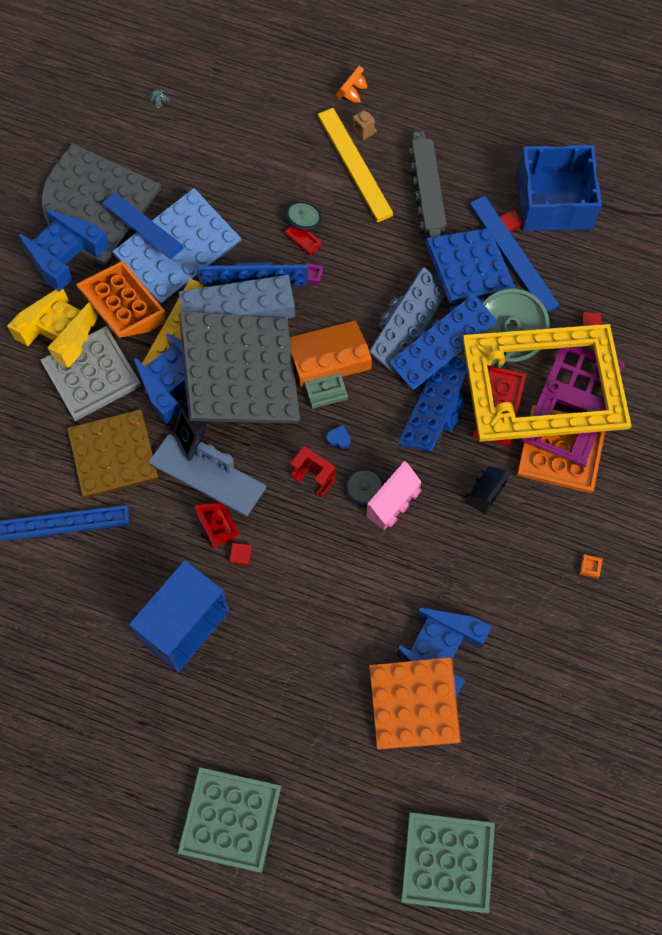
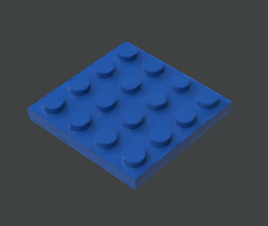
(469, 264)

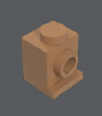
(366, 123)

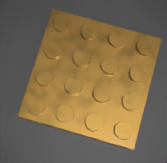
(112, 454)

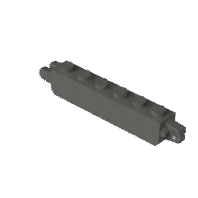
(428, 186)

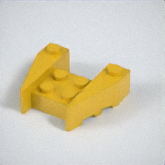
(58, 322)

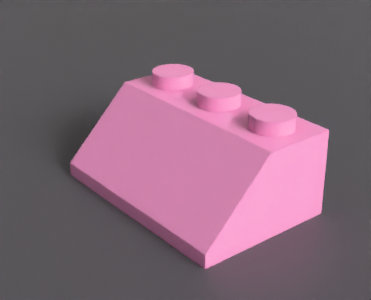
(394, 497)

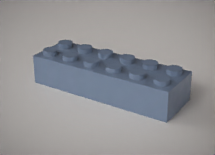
(249, 298)

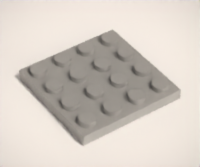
(95, 377)

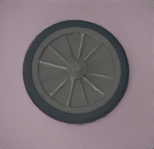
(362, 486)

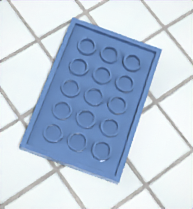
(197, 228)

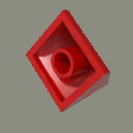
(216, 523)

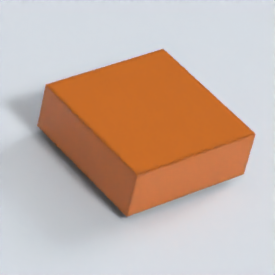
(590, 566)

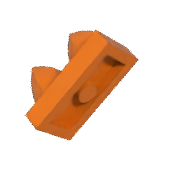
(348, 90)

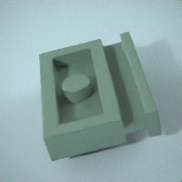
(326, 390)

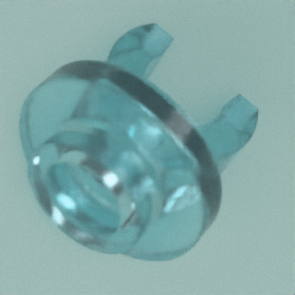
(157, 95)

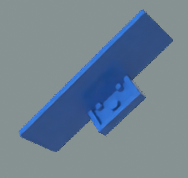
(241, 272)
(442, 342)
(436, 407)

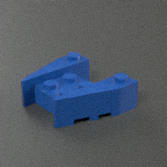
(60, 244)
(164, 379)
(443, 636)

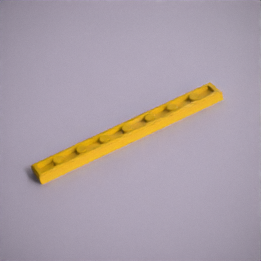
(355, 165)

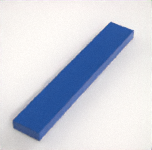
(143, 225)

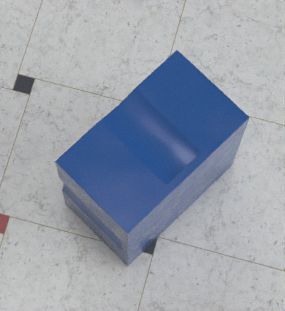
(558, 188)
(180, 616)

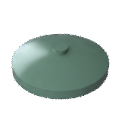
(517, 312)

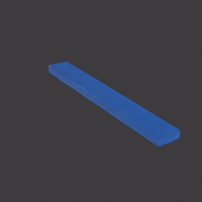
(513, 253)
(64, 522)

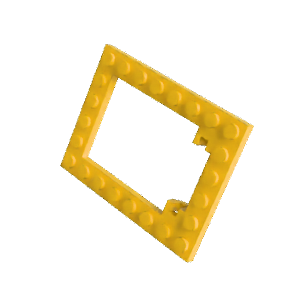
(492, 425)

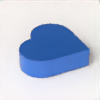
(339, 437)

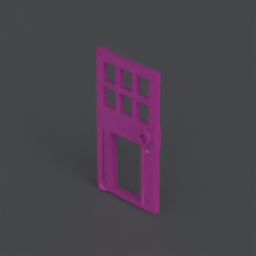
(566, 394)

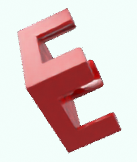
(323, 470)

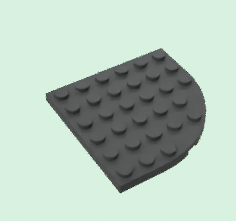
(86, 180)

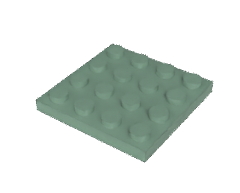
(230, 820)
(448, 863)

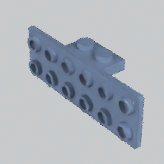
(407, 318)
(210, 474)

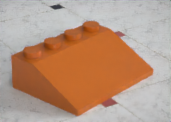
(123, 301)
(330, 352)

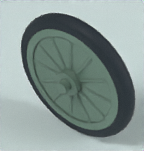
(303, 216)

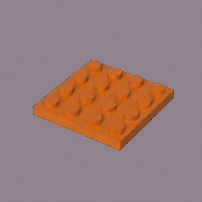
(555, 470)
(415, 703)

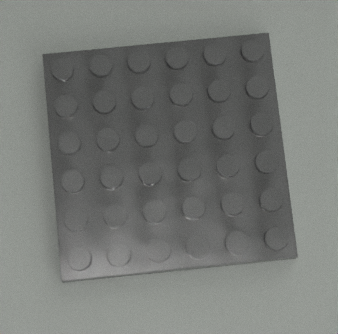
(238, 368)

